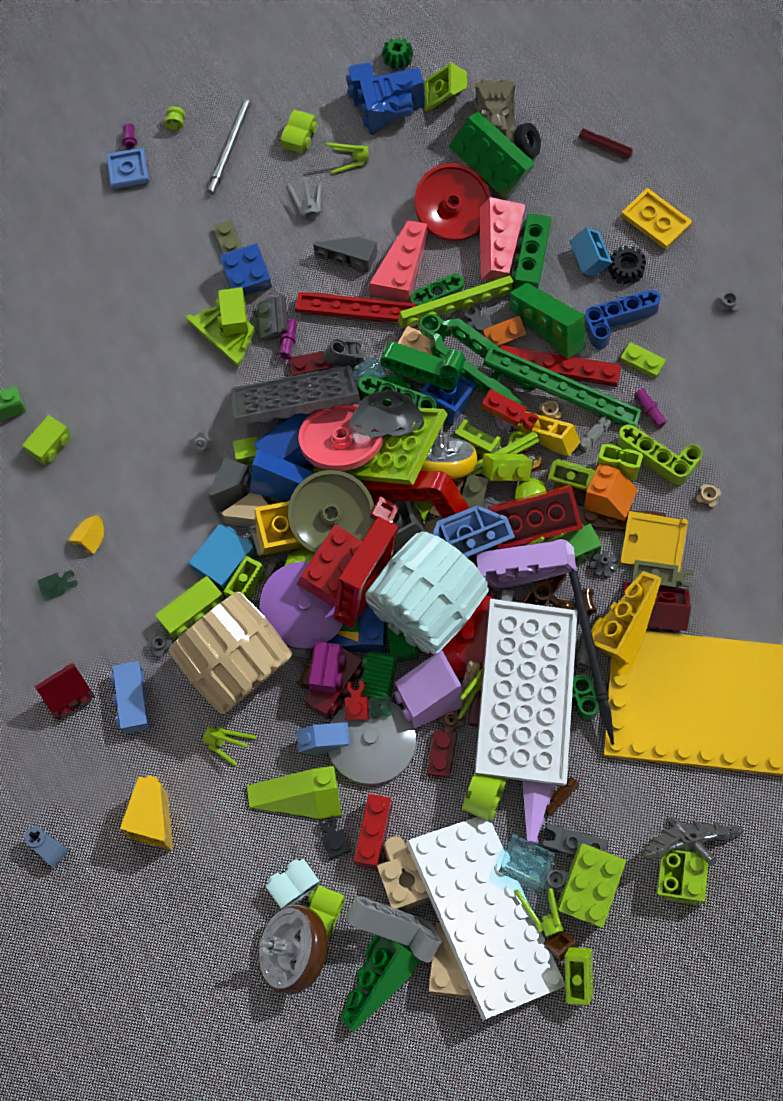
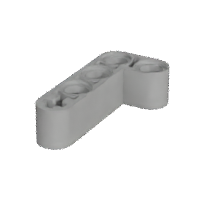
(395, 925)

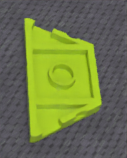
(232, 346)

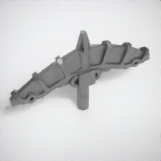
(689, 838)

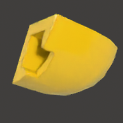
(89, 534)

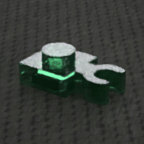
(53, 585)

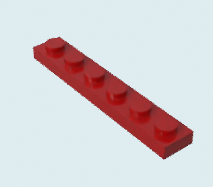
(350, 307)
(571, 368)

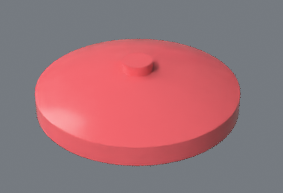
(332, 444)

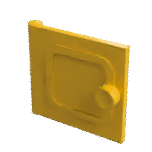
(658, 540)

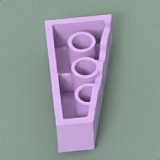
(526, 563)

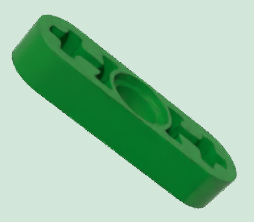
(440, 284)

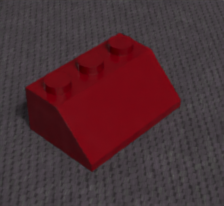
(670, 608)

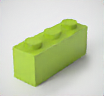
(189, 607)

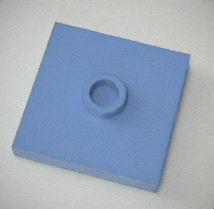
(127, 168)

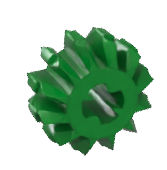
(397, 53)

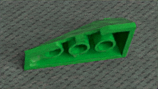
(384, 972)

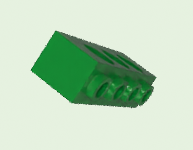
(538, 226)

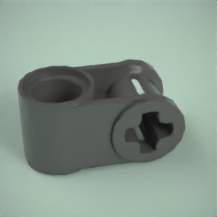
(343, 352)

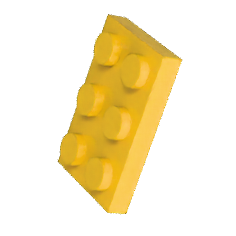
(656, 218)

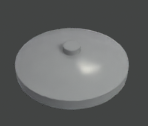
(377, 748)

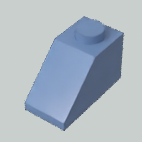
(322, 738)

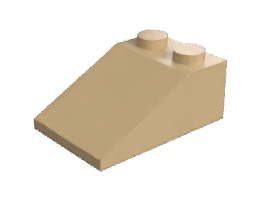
(446, 974)

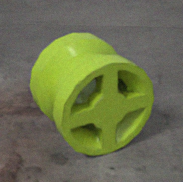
(174, 118)

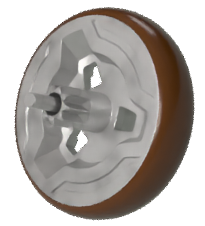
(281, 947)

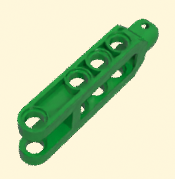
(438, 329)

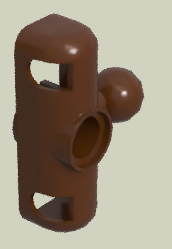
(550, 588)

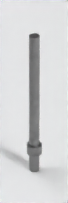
(217, 174)

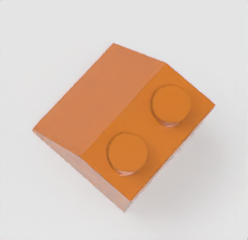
(610, 493)

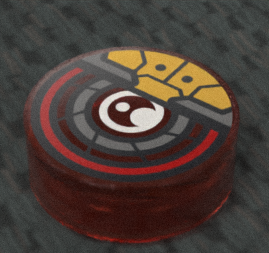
(536, 457)

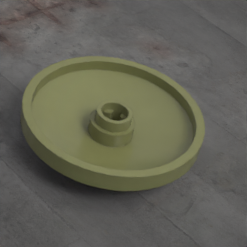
(328, 500)

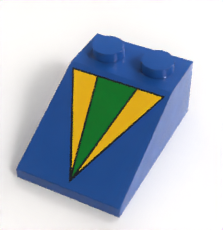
(365, 636)

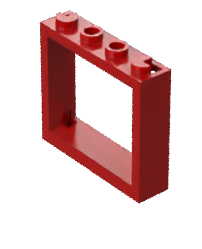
(362, 571)

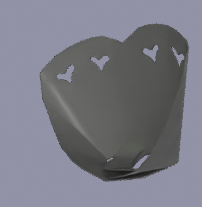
(385, 418)

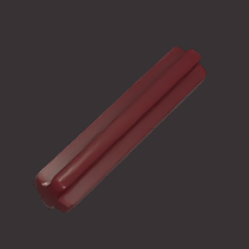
(606, 143)

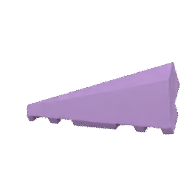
(536, 799)

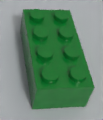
(491, 155)

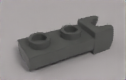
(567, 841)

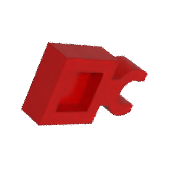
(356, 706)

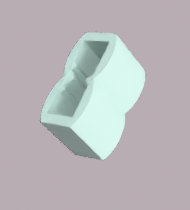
(292, 884)

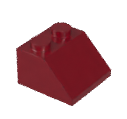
(65, 691)

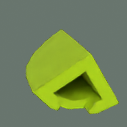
(530, 487)

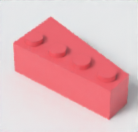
(498, 236)
(400, 267)

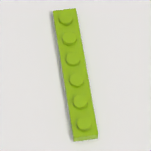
(456, 301)

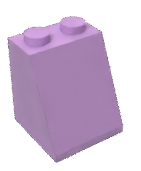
(429, 691)

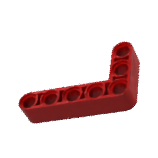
(428, 486)

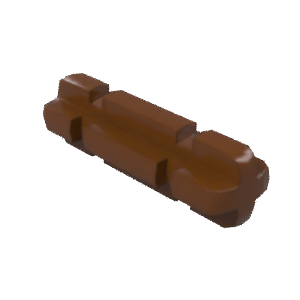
(561, 795)

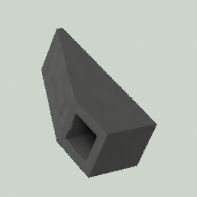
(348, 251)

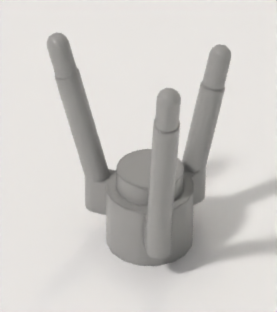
(309, 208)

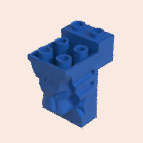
(384, 96)

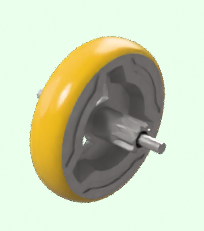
(450, 456)

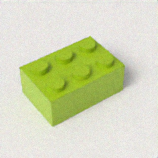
(591, 884)

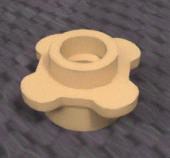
(550, 405)
(708, 489)

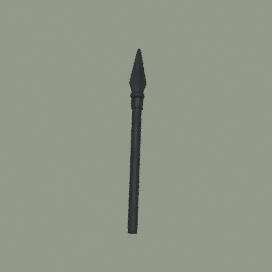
(600, 689)

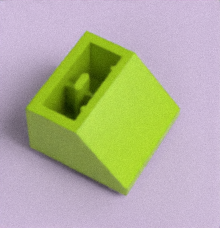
(683, 877)

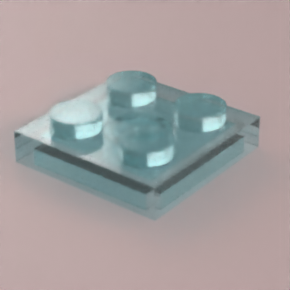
(526, 863)

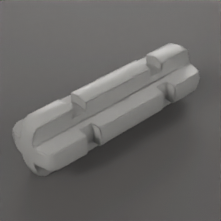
(594, 433)

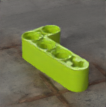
(630, 435)

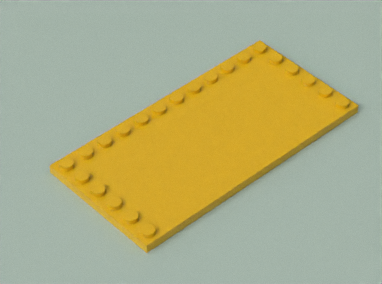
(699, 704)

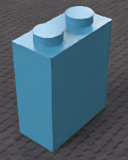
(221, 556)

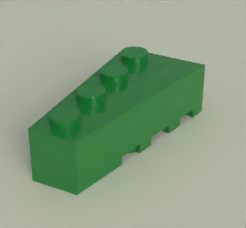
(550, 318)

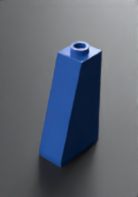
(275, 476)

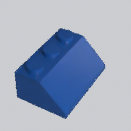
(283, 440)

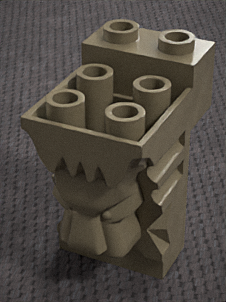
(497, 105)

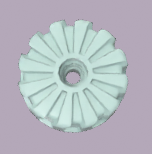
(427, 592)

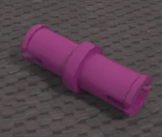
(288, 340)
(650, 408)

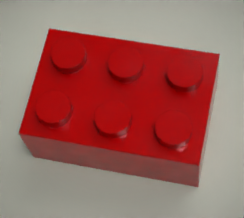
(328, 564)

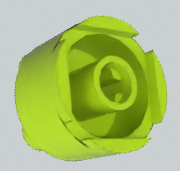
(484, 796)

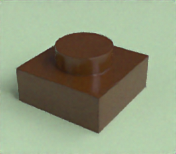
(559, 944)

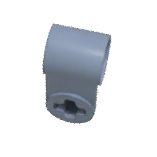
(48, 848)

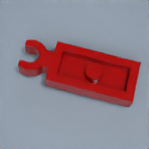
(508, 410)

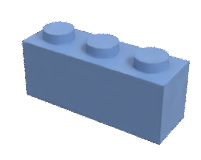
(130, 697)

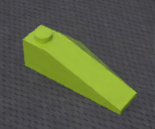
(300, 794)

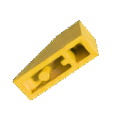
(554, 434)

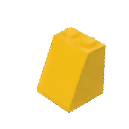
(149, 814)

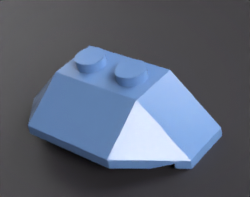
(474, 530)

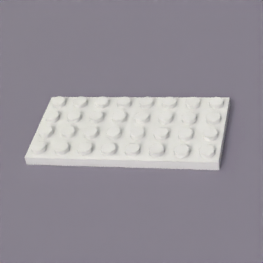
(526, 693)
(483, 917)

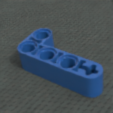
(645, 305)

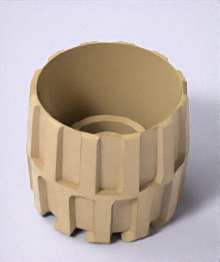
(230, 652)

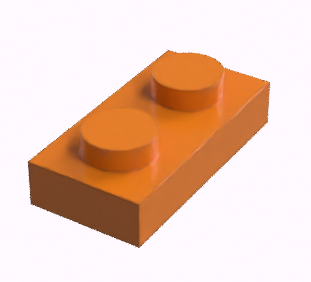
(505, 331)

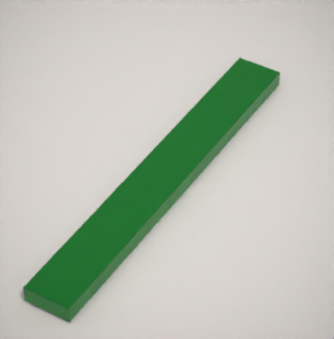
(561, 387)

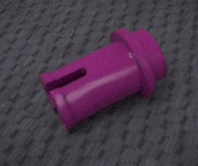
(129, 139)

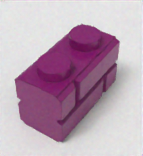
(325, 667)

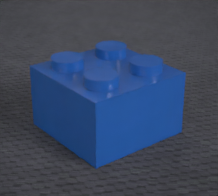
(246, 269)

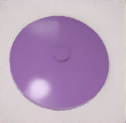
(294, 611)

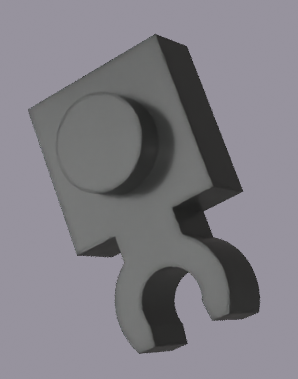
(476, 322)

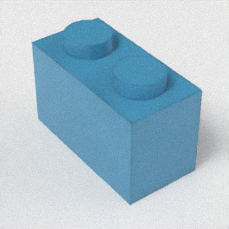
(590, 252)

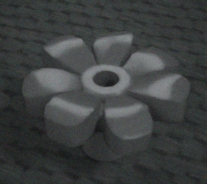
(604, 564)

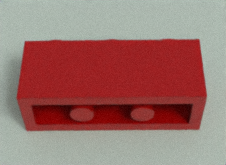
(373, 831)

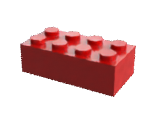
(540, 515)

